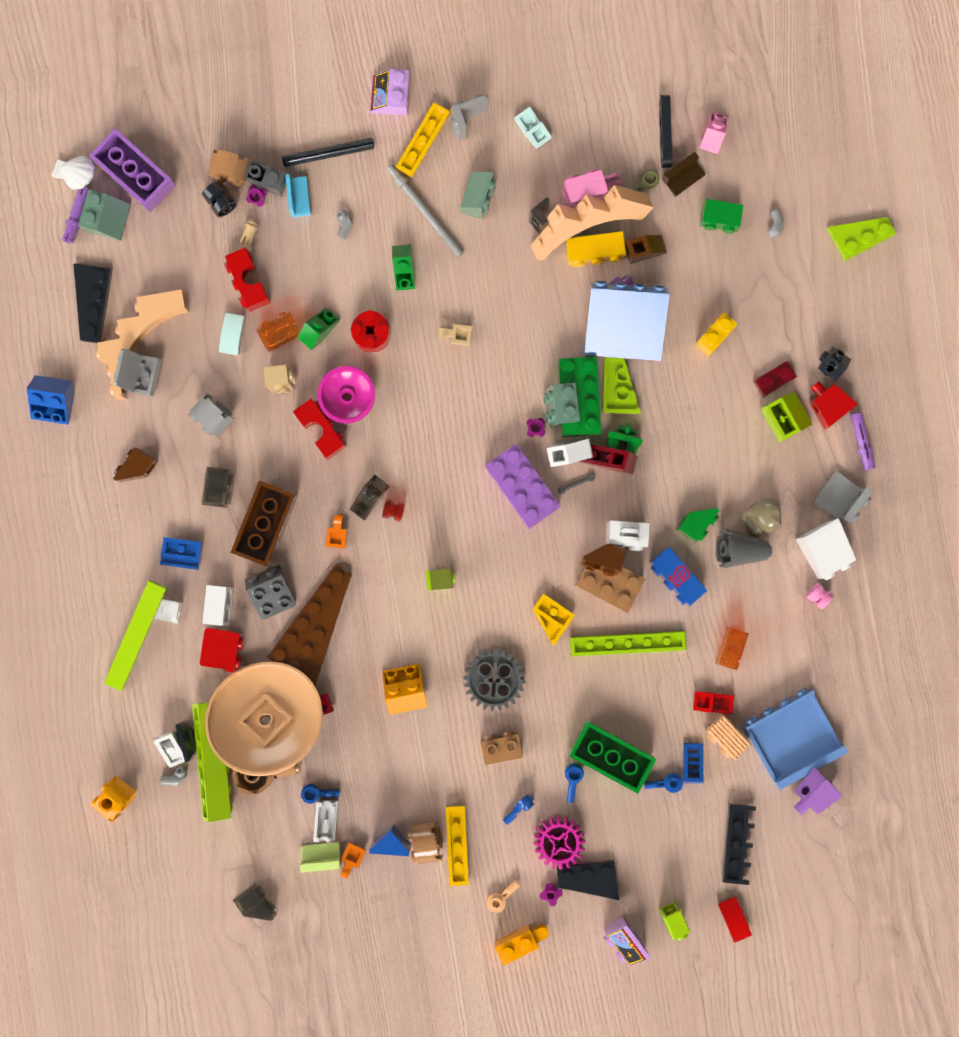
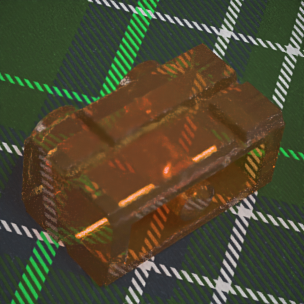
(278, 331)
(731, 648)

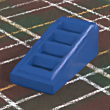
(693, 780)

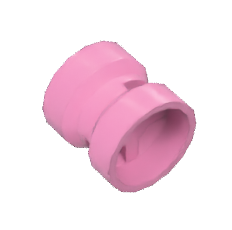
(819, 596)

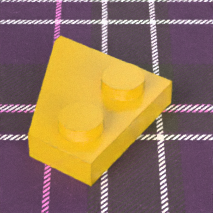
(552, 617)

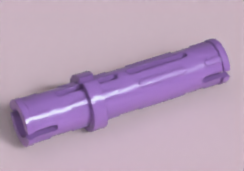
(74, 218)
(863, 441)

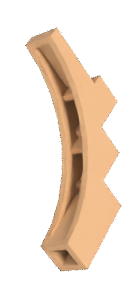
(590, 211)
(151, 311)

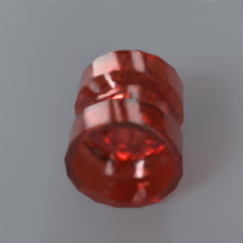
(392, 510)

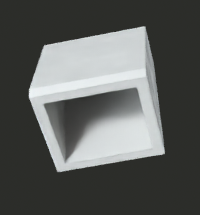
(827, 549)

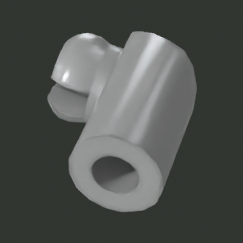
(345, 222)
(778, 224)
(176, 779)

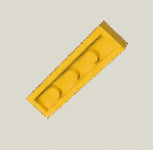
(423, 140)
(457, 845)

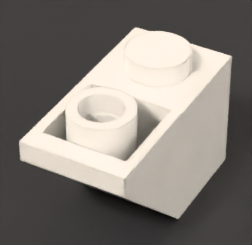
(569, 452)

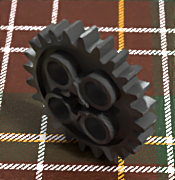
(476, 678)

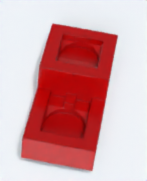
(713, 702)
(734, 919)

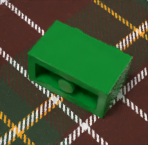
(721, 216)

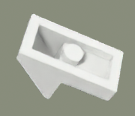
(170, 748)

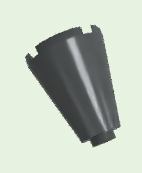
(740, 549)

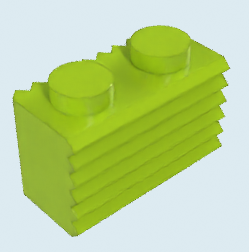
(674, 921)

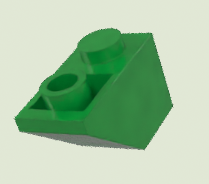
(403, 267)
(318, 328)
(696, 523)

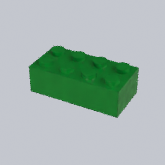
(585, 374)
(611, 756)

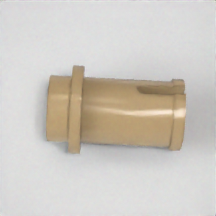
(249, 233)

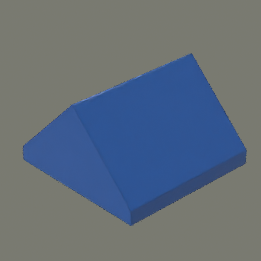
(391, 843)

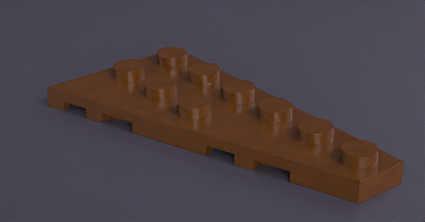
(311, 631)

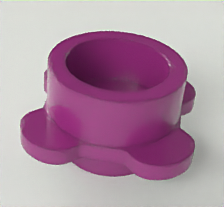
(251, 195)
(536, 422)
(550, 888)

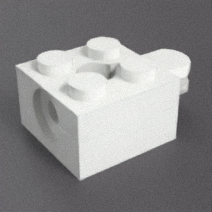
(628, 534)

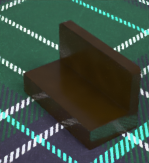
(683, 174)

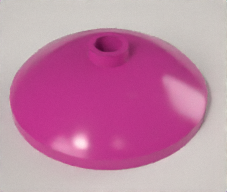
(345, 381)

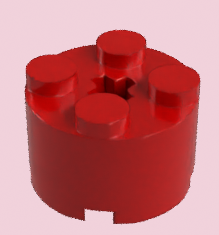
(369, 342)

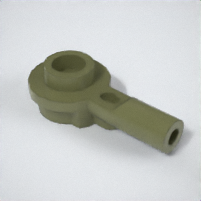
(649, 180)

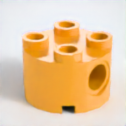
(114, 798)

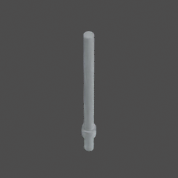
(402, 183)

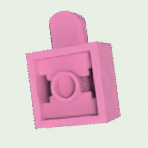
(591, 183)

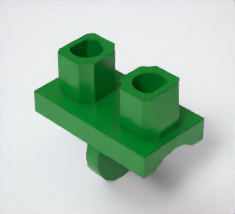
(632, 442)

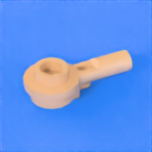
(496, 901)

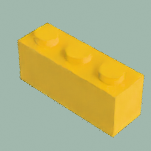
(595, 249)

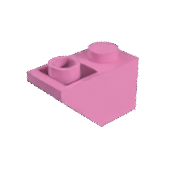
(714, 132)

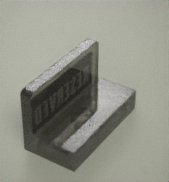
(536, 215)

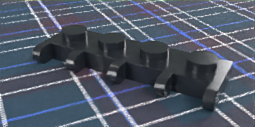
(736, 844)

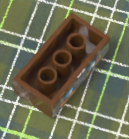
(264, 524)

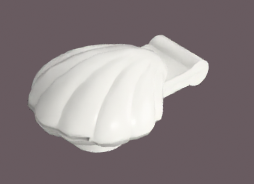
(76, 172)

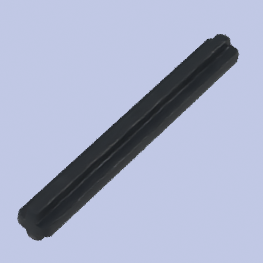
(328, 152)

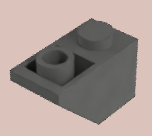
(266, 177)

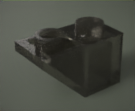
(369, 497)
(253, 903)

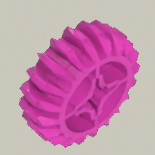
(555, 849)

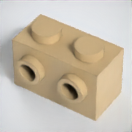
(279, 379)

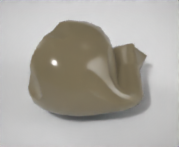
(762, 516)

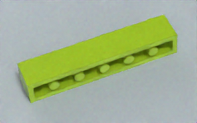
(211, 772)

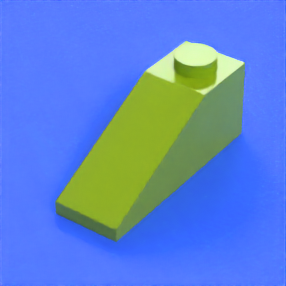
(440, 579)

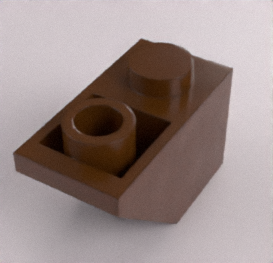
(645, 248)
(136, 466)
(606, 559)

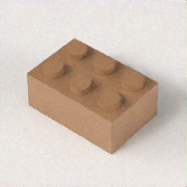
(615, 590)

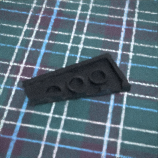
(92, 295)

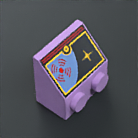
(390, 92)
(626, 942)

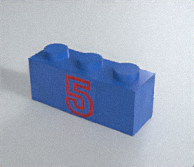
(677, 577)

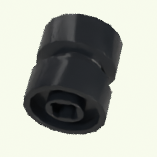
(218, 196)

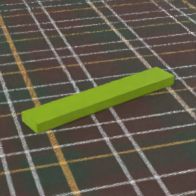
(135, 635)
(628, 643)

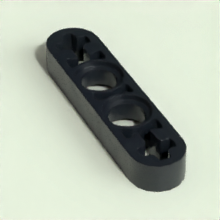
(665, 131)

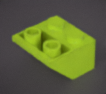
(786, 416)

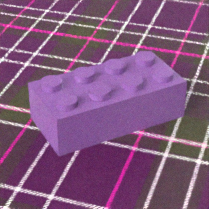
(132, 170)
(522, 486)

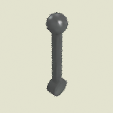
(590, 477)

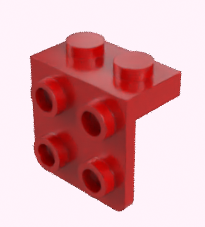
(222, 649)

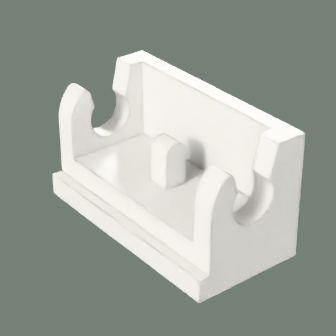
(218, 605)
(169, 611)
(325, 820)

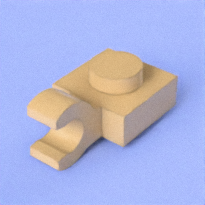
(459, 334)

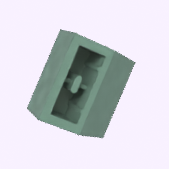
(476, 197)

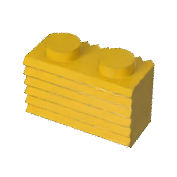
(716, 334)

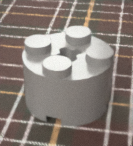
(211, 415)

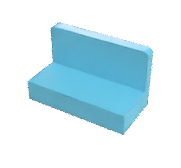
(298, 196)

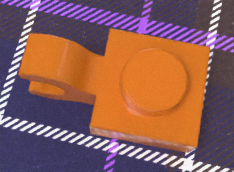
(337, 536)
(352, 857)

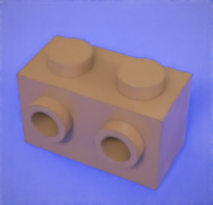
(501, 748)

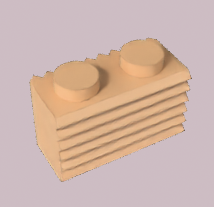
(728, 737)

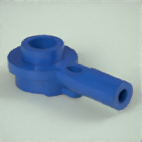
(574, 774)
(672, 783)
(311, 793)
(525, 803)

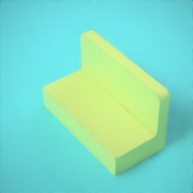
(320, 857)

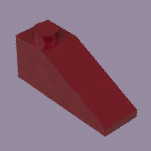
(612, 459)

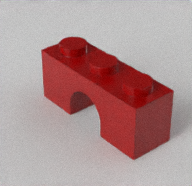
(240, 264)
(330, 442)

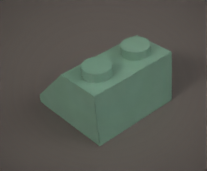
(104, 215)

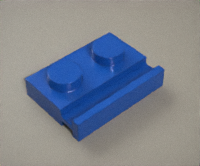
(181, 553)

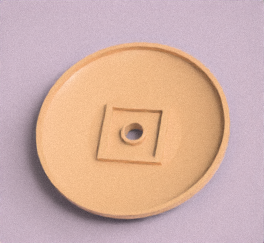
(260, 692)

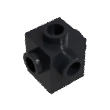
(833, 363)

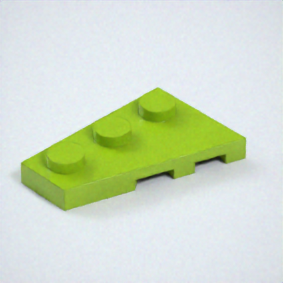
(860, 236)
(617, 388)

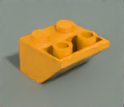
(404, 689)

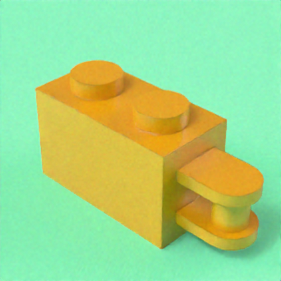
(520, 943)

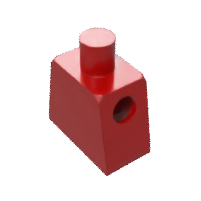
(830, 404)

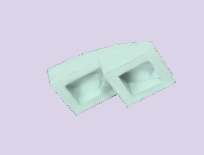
(532, 128)
(231, 333)

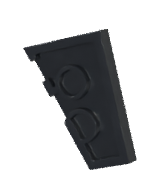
(590, 878)

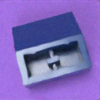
(50, 399)

